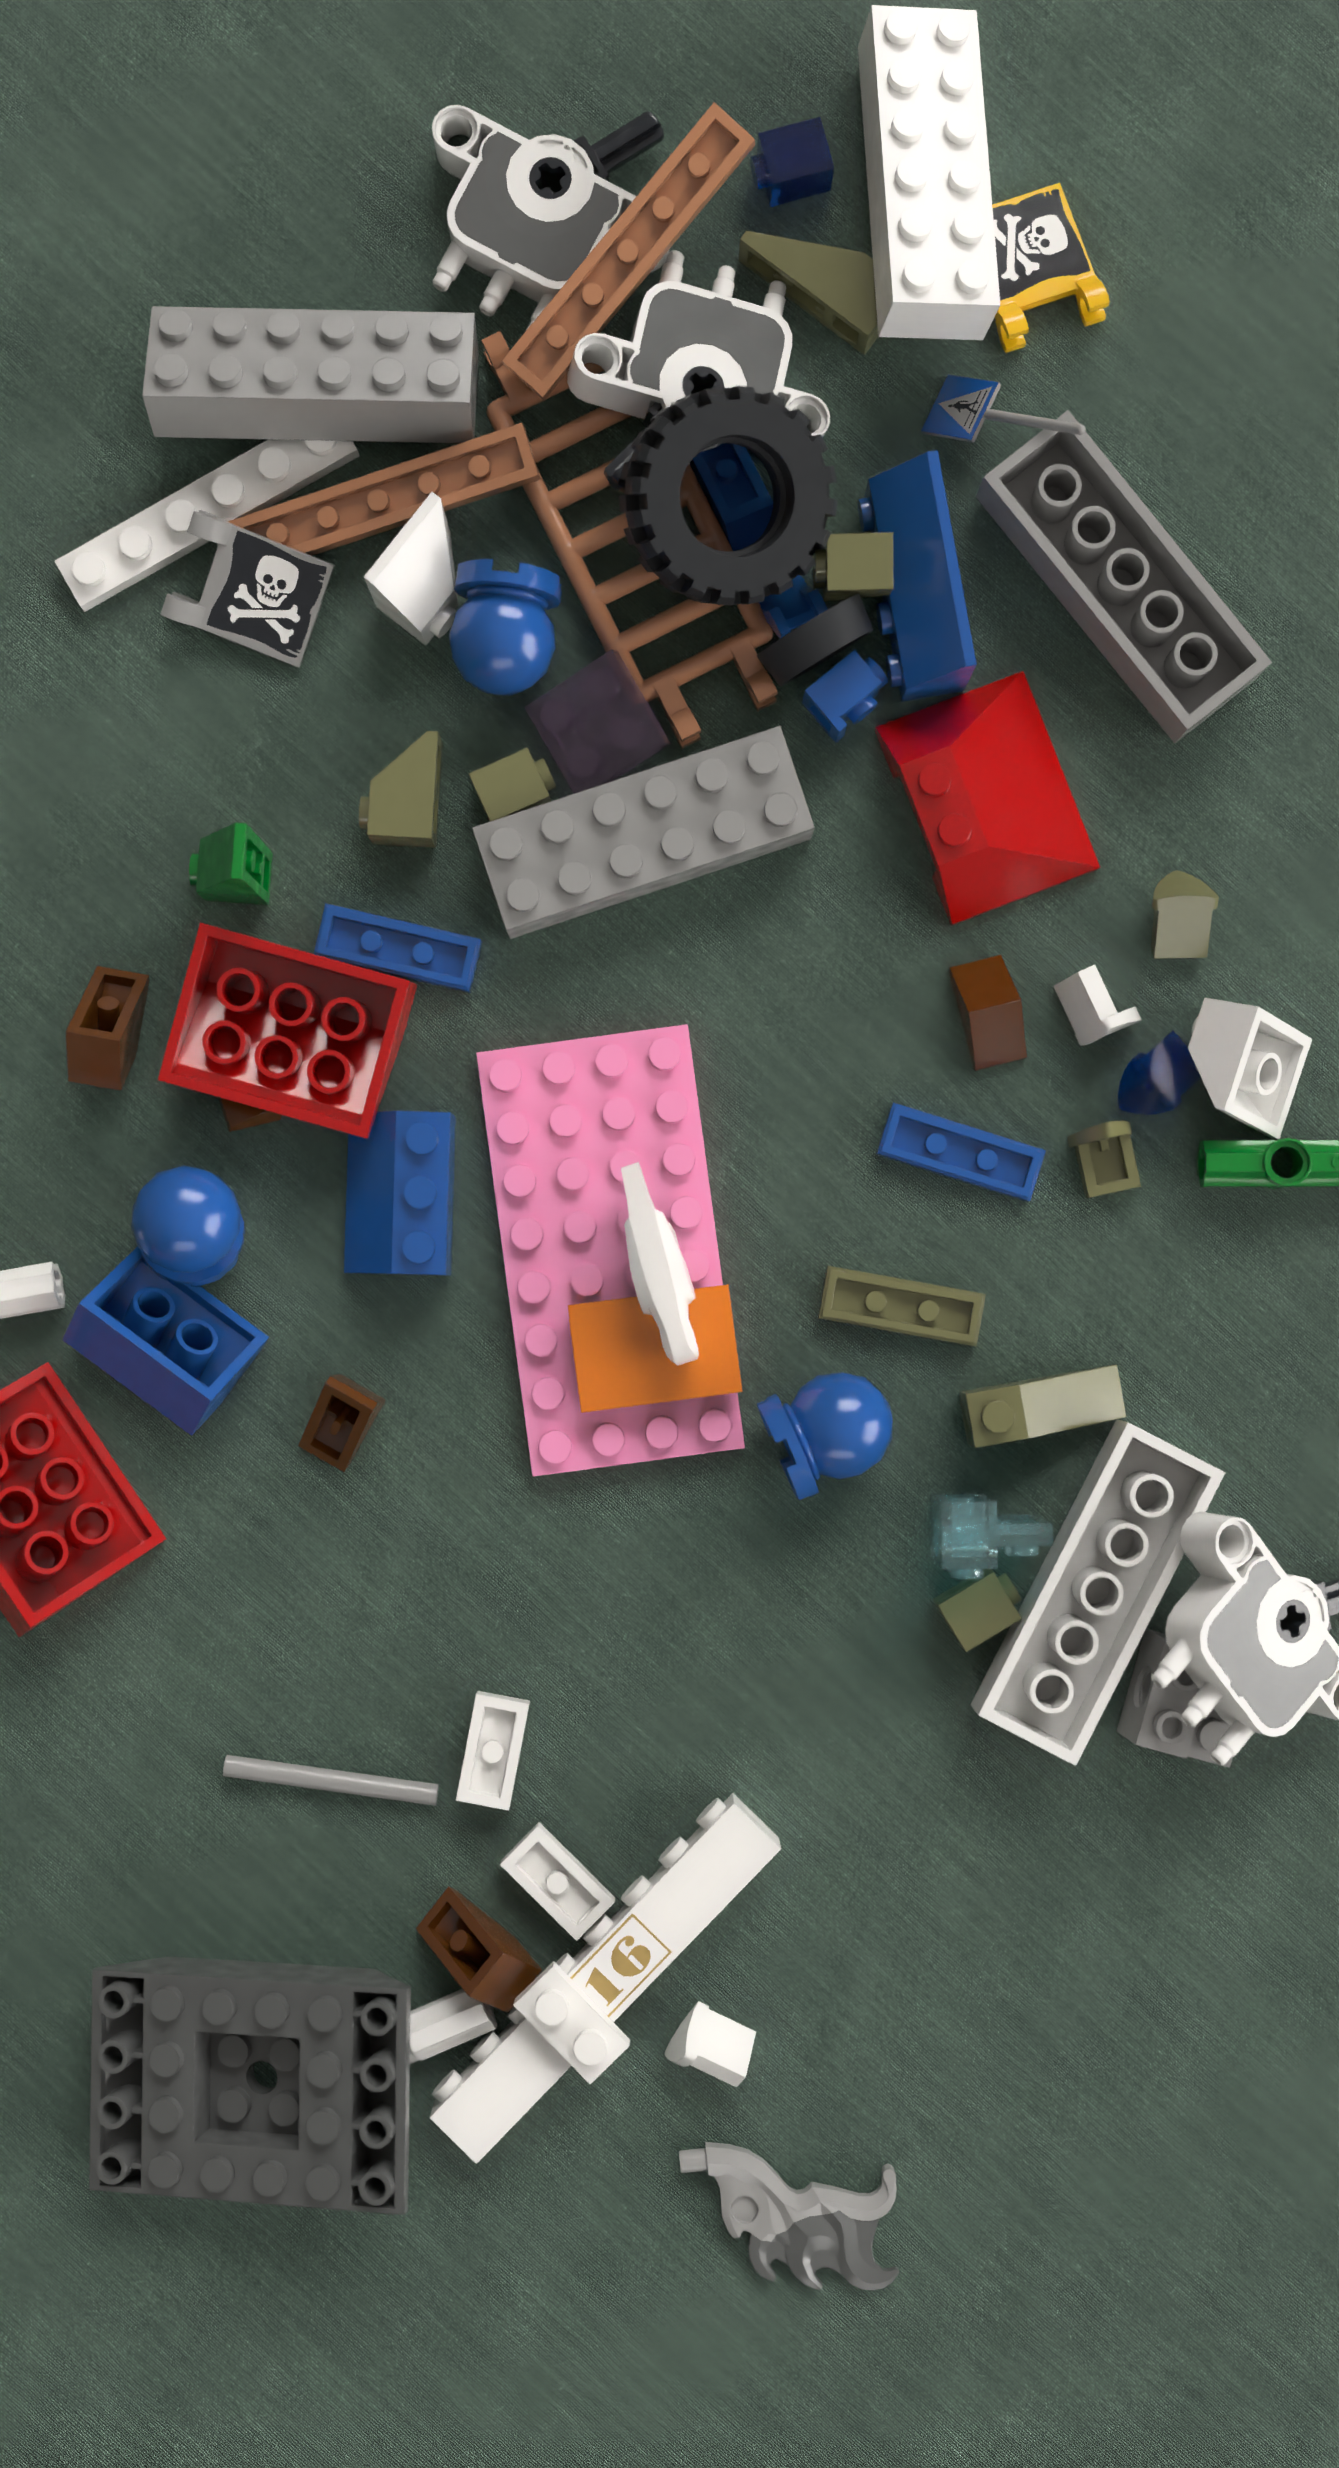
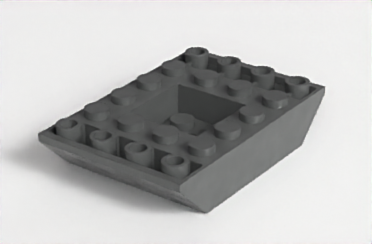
(190, 2120)

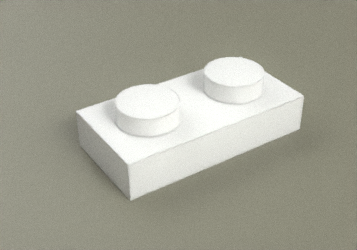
(493, 1750)
(557, 1881)
(571, 2022)

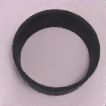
(817, 640)

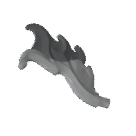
(801, 2226)

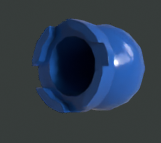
(502, 630)
(188, 1226)
(831, 1429)

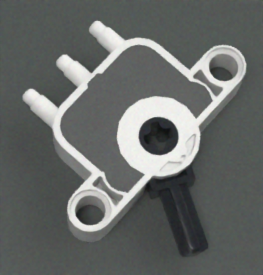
(509, 220)
(690, 344)
(1250, 1636)

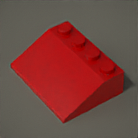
(286, 1030)
(62, 1504)

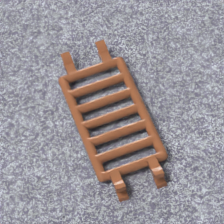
(595, 597)

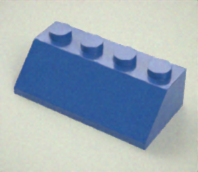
(927, 602)

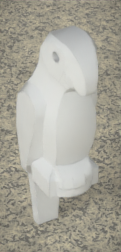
(658, 1269)

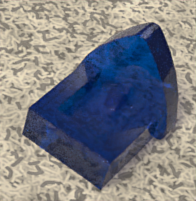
(1157, 1078)

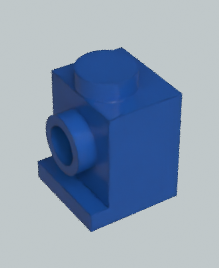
(845, 694)

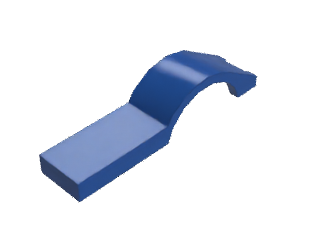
(744, 513)

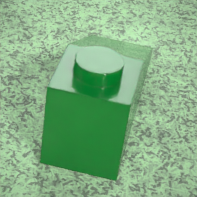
(232, 866)

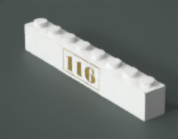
(611, 1969)

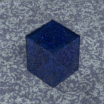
(793, 162)

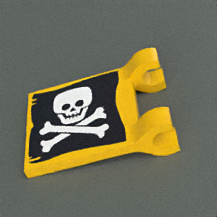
(1041, 262)

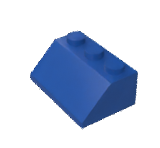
(401, 1195)
(164, 1341)

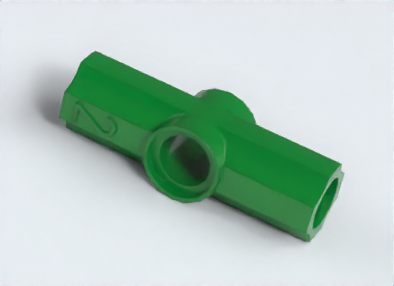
(1249, 1163)

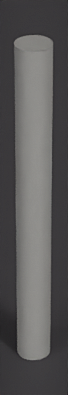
(330, 1780)

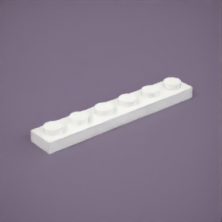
(160, 531)

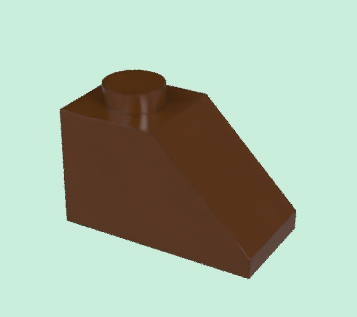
(106, 1028)
(477, 1951)

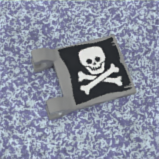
(254, 591)

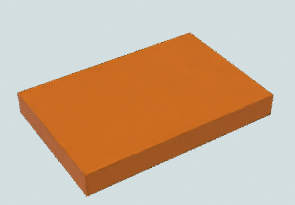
(624, 1360)

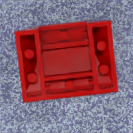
(988, 797)

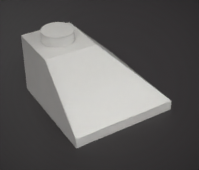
(417, 574)
(1248, 1062)

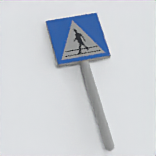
(967, 403)

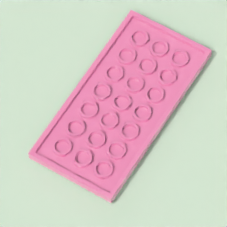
(557, 1140)

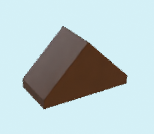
(989, 1012)
(340, 1421)

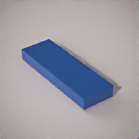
(398, 948)
(960, 1152)

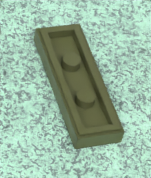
(901, 1306)

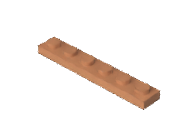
(630, 249)
(395, 493)

